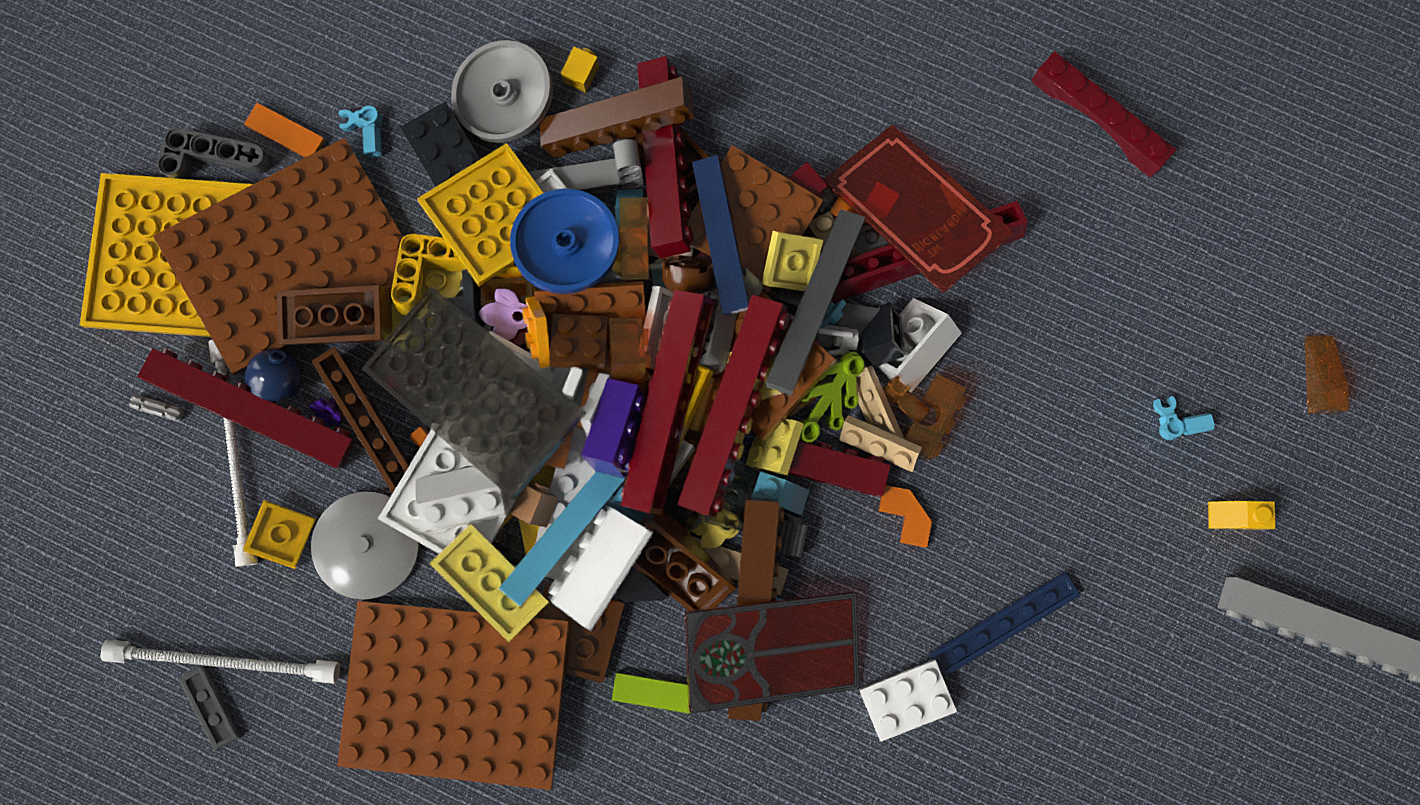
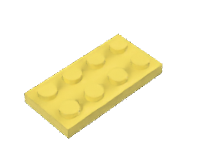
(476, 573)

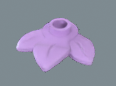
(501, 314)

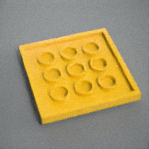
(479, 210)

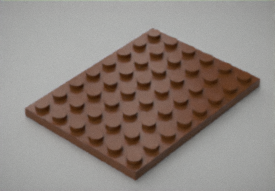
(291, 231)
(453, 696)

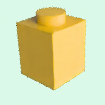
(580, 69)

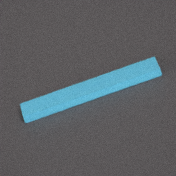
(559, 536)

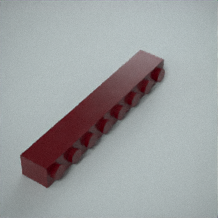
(665, 173)
(888, 266)
(667, 402)
(734, 406)
(245, 408)

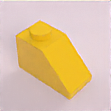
(1241, 515)

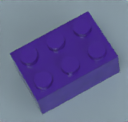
(614, 428)

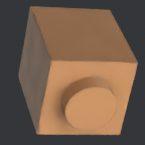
(535, 505)

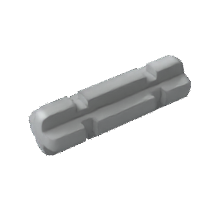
(156, 407)

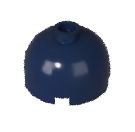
(273, 374)

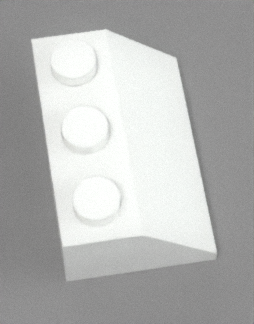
(925, 340)
(457, 499)

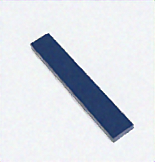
(721, 235)
(1004, 624)

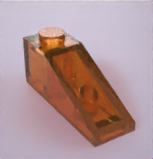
(1325, 377)

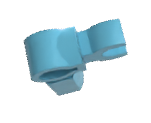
(370, 121)
(1172, 427)

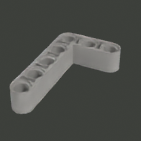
(603, 175)

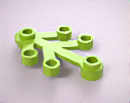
(848, 369)

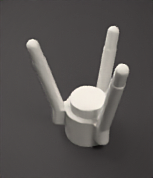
(843, 337)

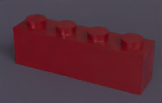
(840, 468)

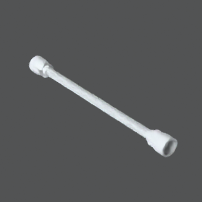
(241, 558)
(121, 651)

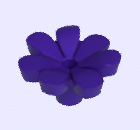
(327, 411)

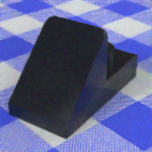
(470, 301)

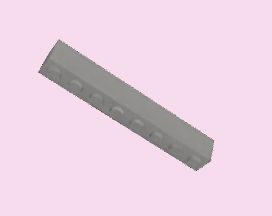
(1321, 626)

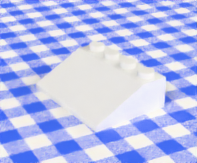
(598, 566)

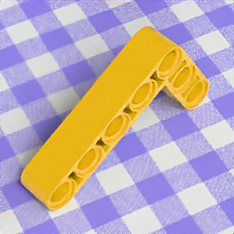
(423, 259)

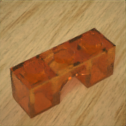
(634, 238)
(945, 398)

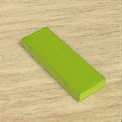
(651, 692)

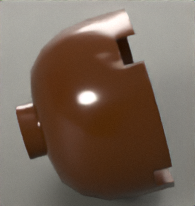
(687, 274)

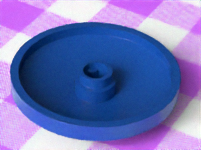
(564, 241)

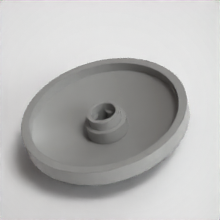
(502, 91)
(360, 552)

